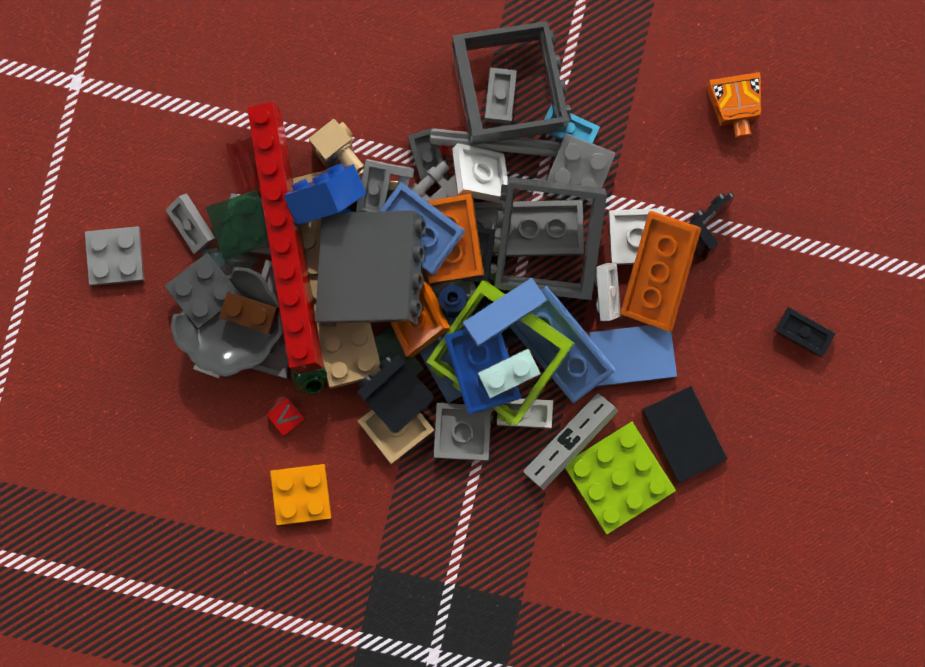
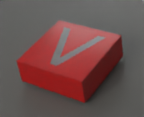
(286, 417)

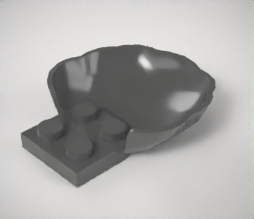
(206, 338)

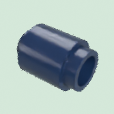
(452, 309)

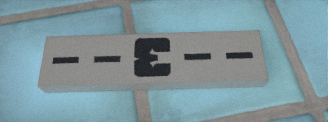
(570, 441)

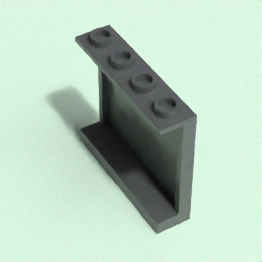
(370, 267)

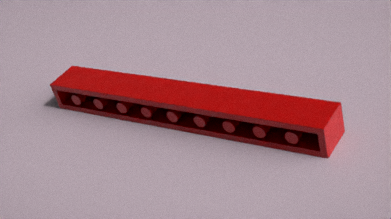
(285, 239)

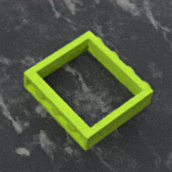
(506, 413)

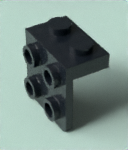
(707, 242)
(395, 393)

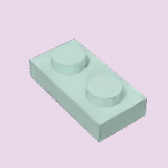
(509, 373)

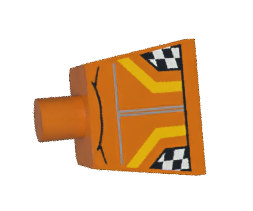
(736, 101)

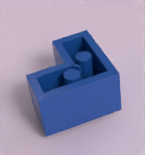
(325, 195)

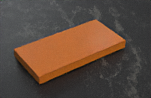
(660, 271)

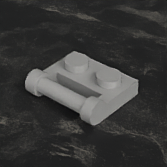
(376, 183)

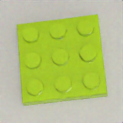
(619, 478)

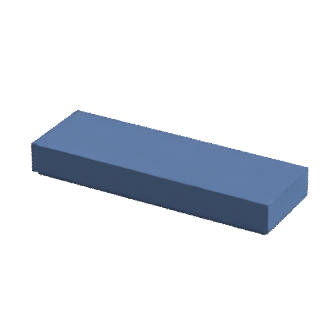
(504, 312)

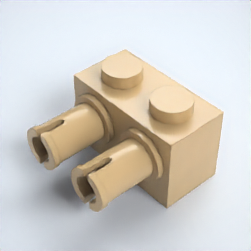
(334, 146)

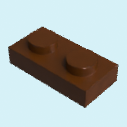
(249, 313)

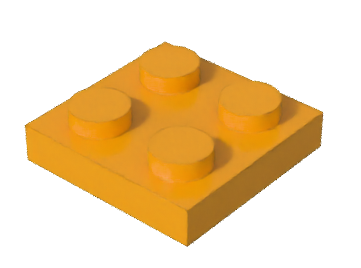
(300, 494)

